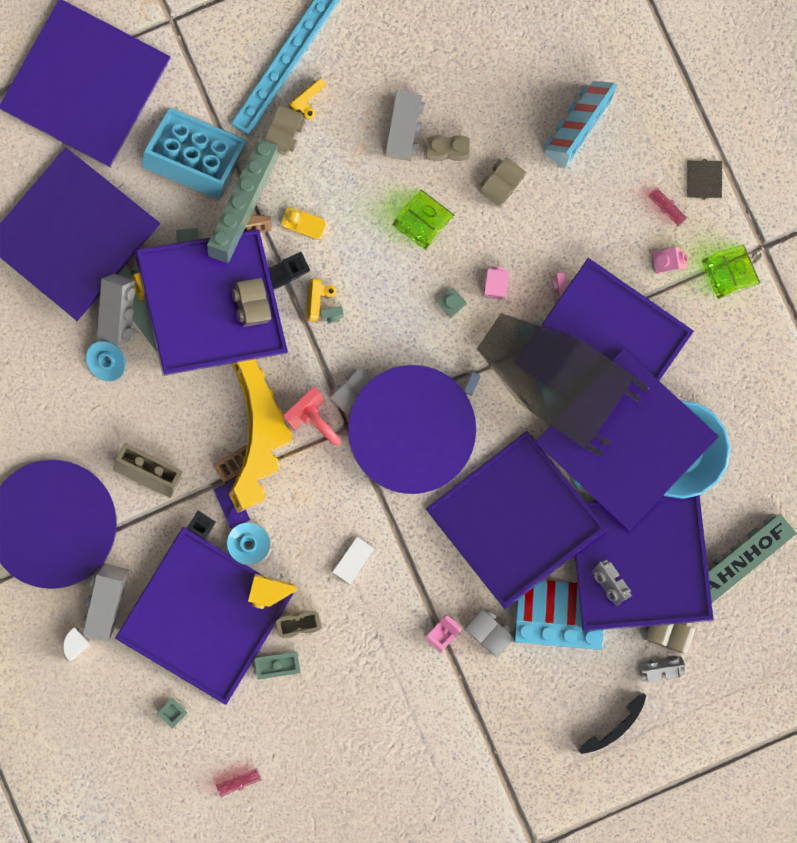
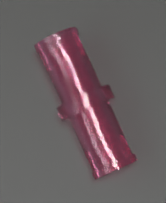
(667, 206)
(238, 782)

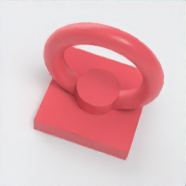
(307, 411)

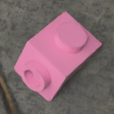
(670, 260)
(560, 283)
(443, 633)

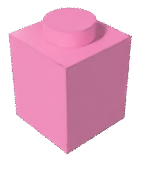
(496, 283)

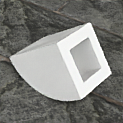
(75, 644)

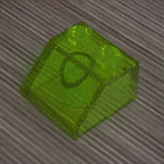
(423, 219)
(730, 271)

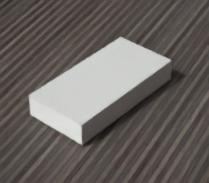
(353, 560)

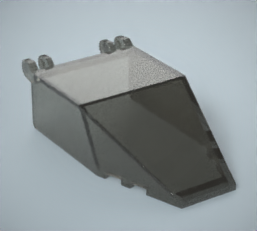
(557, 377)

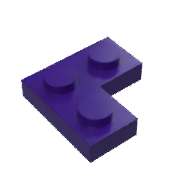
(232, 517)

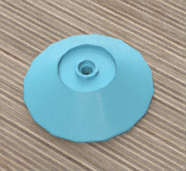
(712, 463)

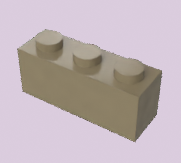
(147, 470)

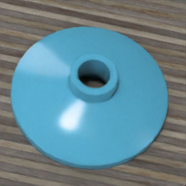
(101, 365)
(255, 536)

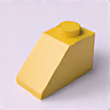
(268, 591)

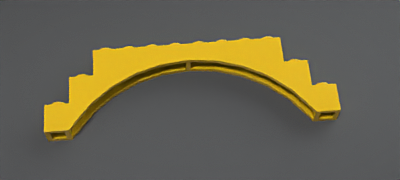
(265, 430)

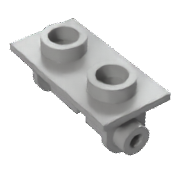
(605, 575)
(652, 668)

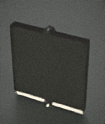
(704, 179)

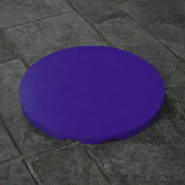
(412, 429)
(55, 524)

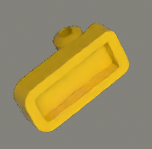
(300, 102)
(303, 223)
(314, 292)

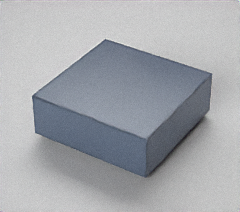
(469, 390)

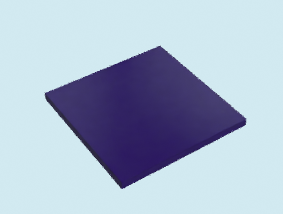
(84, 82)
(72, 233)
(194, 305)
(617, 318)
(647, 452)
(516, 520)
(659, 562)
(199, 617)

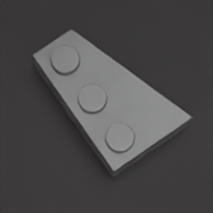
(104, 602)

